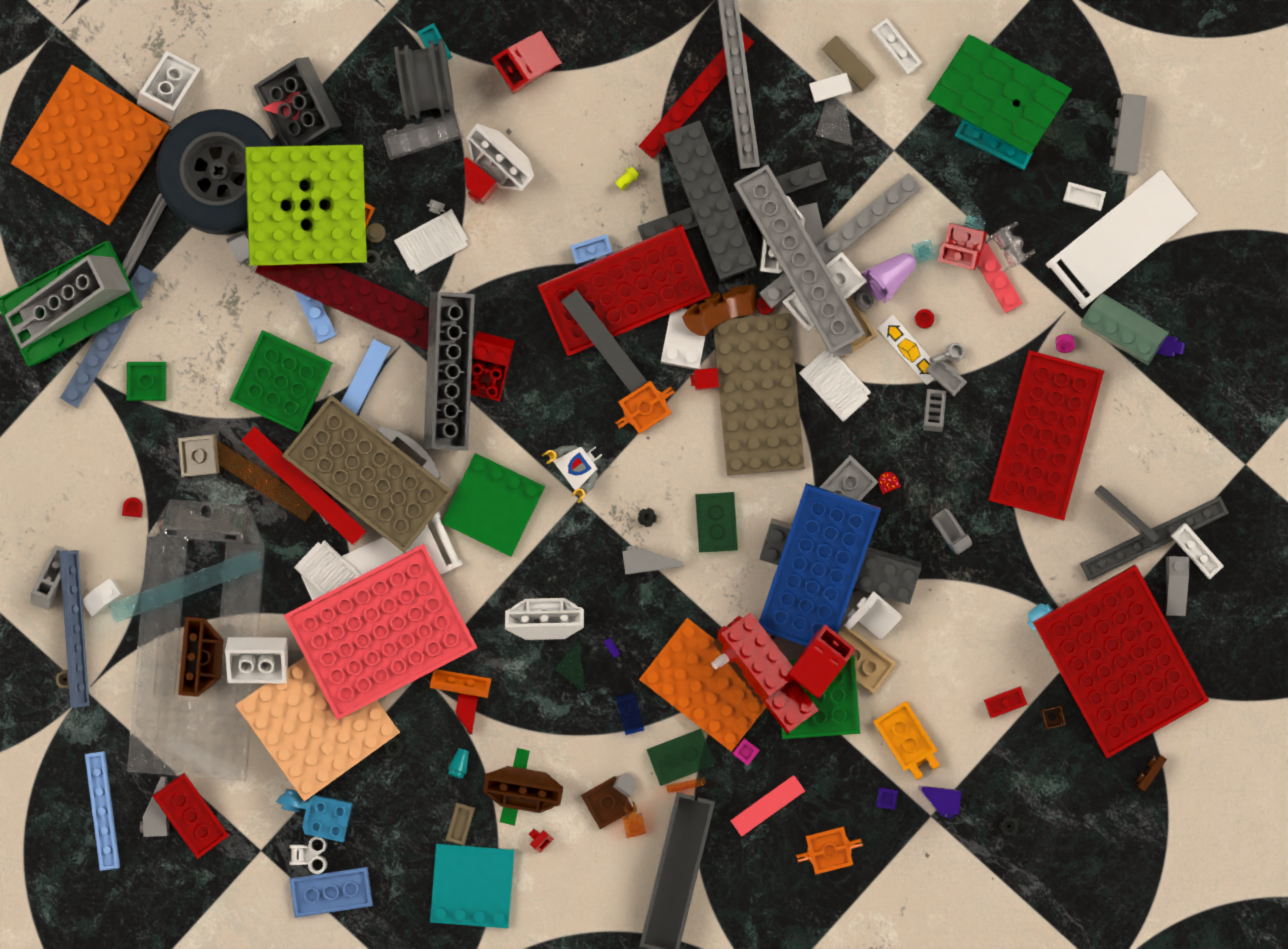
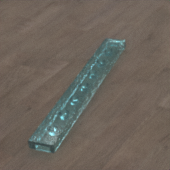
(185, 586)

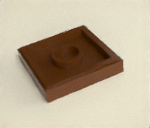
(606, 803)

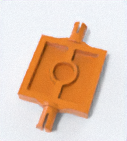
(645, 407)
(829, 850)

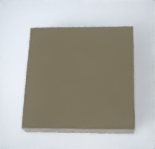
(198, 455)

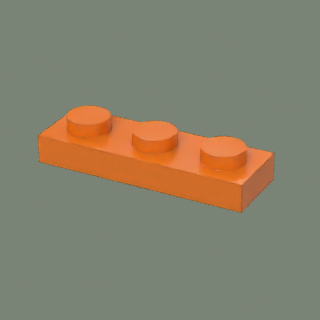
(460, 683)

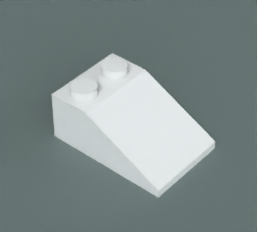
(168, 86)
(681, 345)

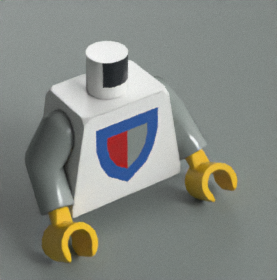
(576, 467)

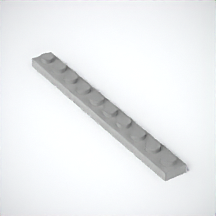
(738, 83)
(849, 233)

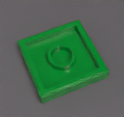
(146, 381)

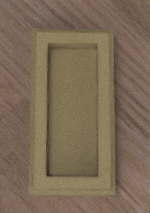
(460, 824)

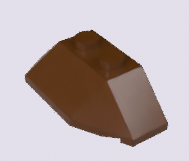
(200, 657)
(523, 789)

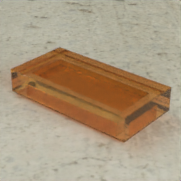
(686, 784)

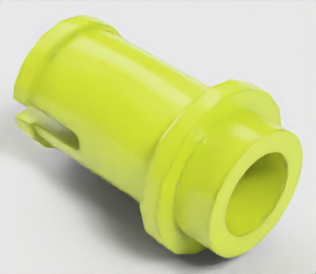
(630, 175)

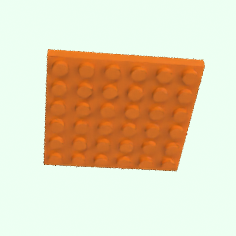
(90, 145)

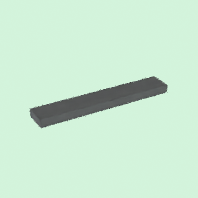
(603, 341)

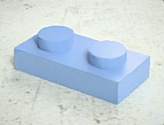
(591, 249)

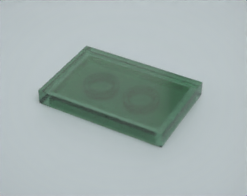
(716, 522)
(680, 757)

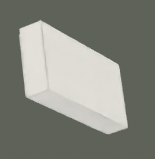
(830, 87)
(1084, 196)

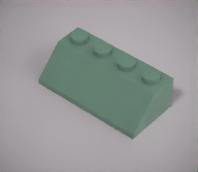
(1124, 328)

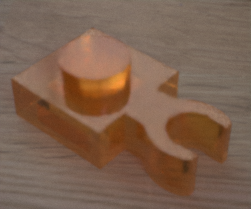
(633, 822)

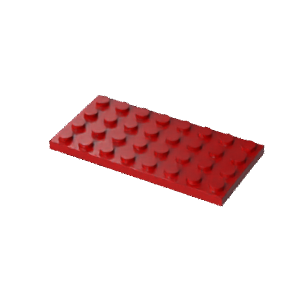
(628, 287)
(1046, 435)

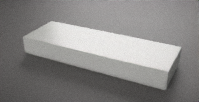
(896, 46)
(1197, 551)

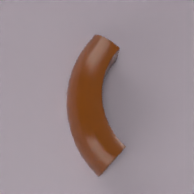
(720, 308)

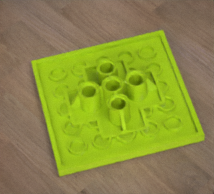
(331, 175)

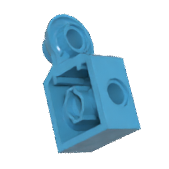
(323, 815)

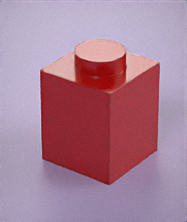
(705, 379)

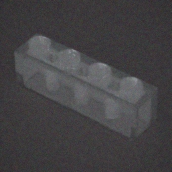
(423, 135)

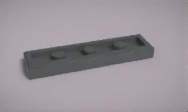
(1126, 514)

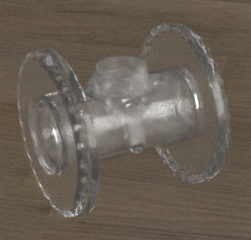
(1011, 245)

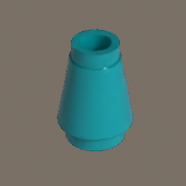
(458, 765)

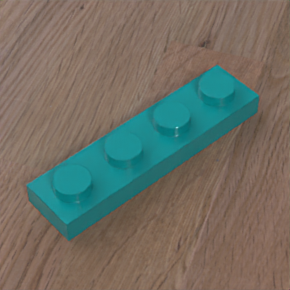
(992, 145)

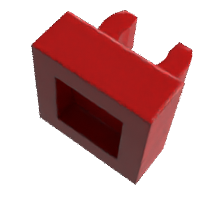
(541, 840)

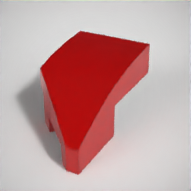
(466, 710)

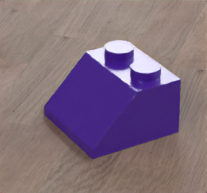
(943, 800)

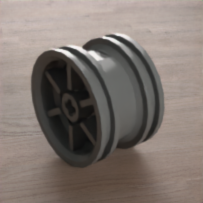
(424, 79)

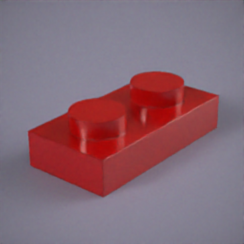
(1005, 702)

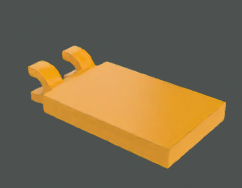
(907, 739)

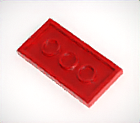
(190, 815)

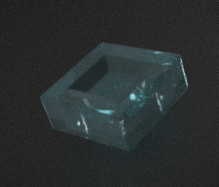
(974, 221)
(923, 251)

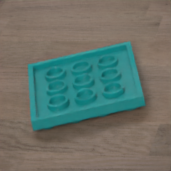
(472, 886)

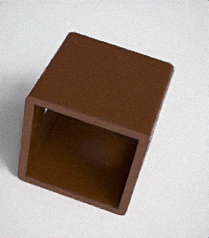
(1059, 720)

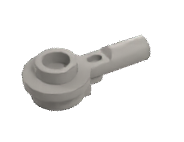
(952, 352)

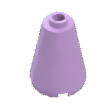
(888, 276)

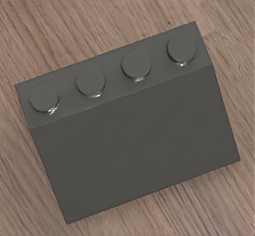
(316, 114)

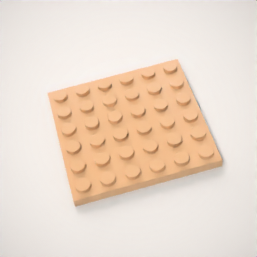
(304, 733)

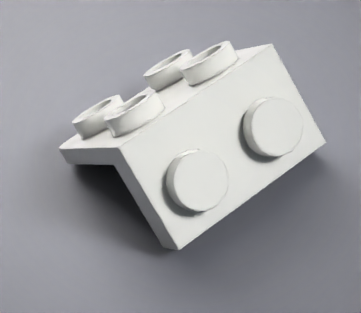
(874, 615)

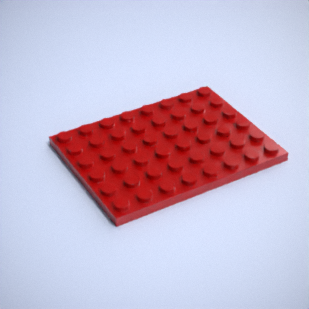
(1120, 661)

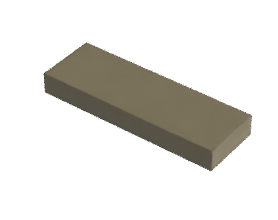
(848, 63)

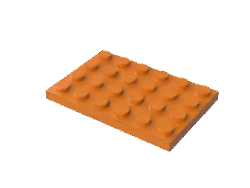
(705, 695)

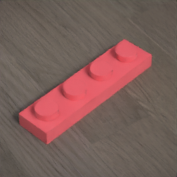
(998, 280)

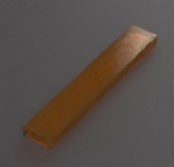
(263, 482)

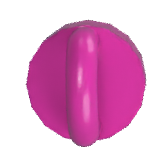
(1065, 343)

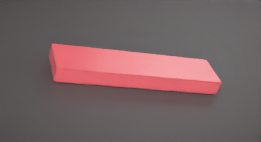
(767, 805)

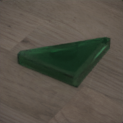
(572, 667)

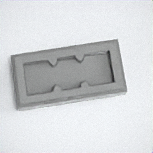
(947, 377)

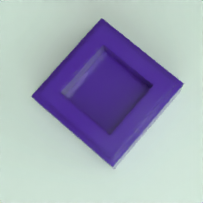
(611, 647)
(886, 798)

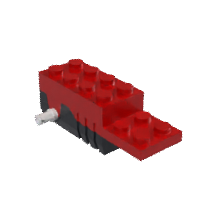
(763, 670)

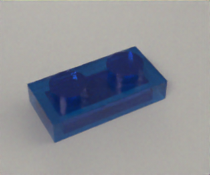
(629, 713)

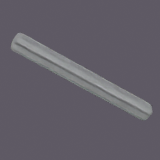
(143, 234)

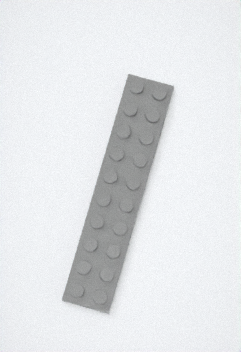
(799, 259)

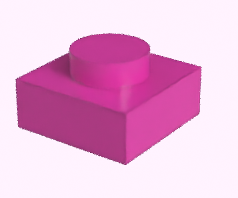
(745, 751)

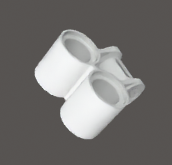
(308, 854)

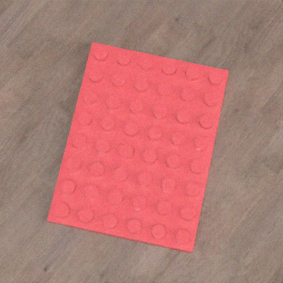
(380, 631)

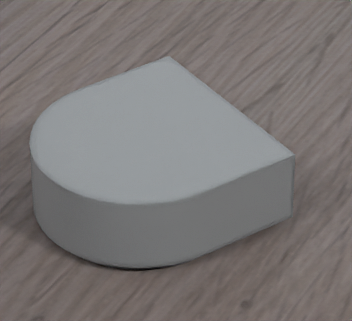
(625, 784)

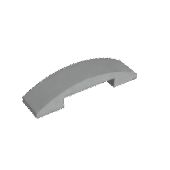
(392, 435)

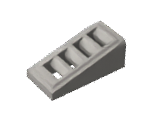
(930, 426)

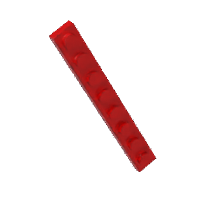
(688, 102)

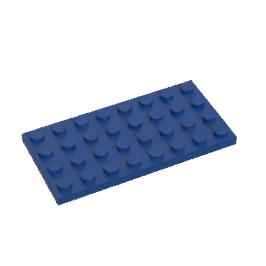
(818, 565)

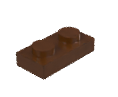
(1146, 778)

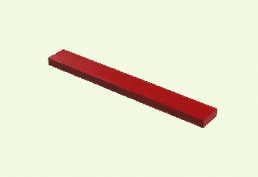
(304, 486)

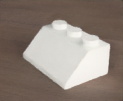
(256, 659)

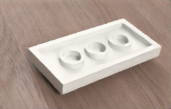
(847, 279)

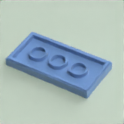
(331, 892)

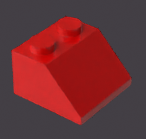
(478, 183)

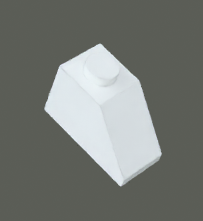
(102, 596)

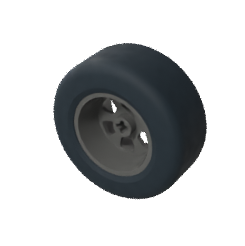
(178, 179)

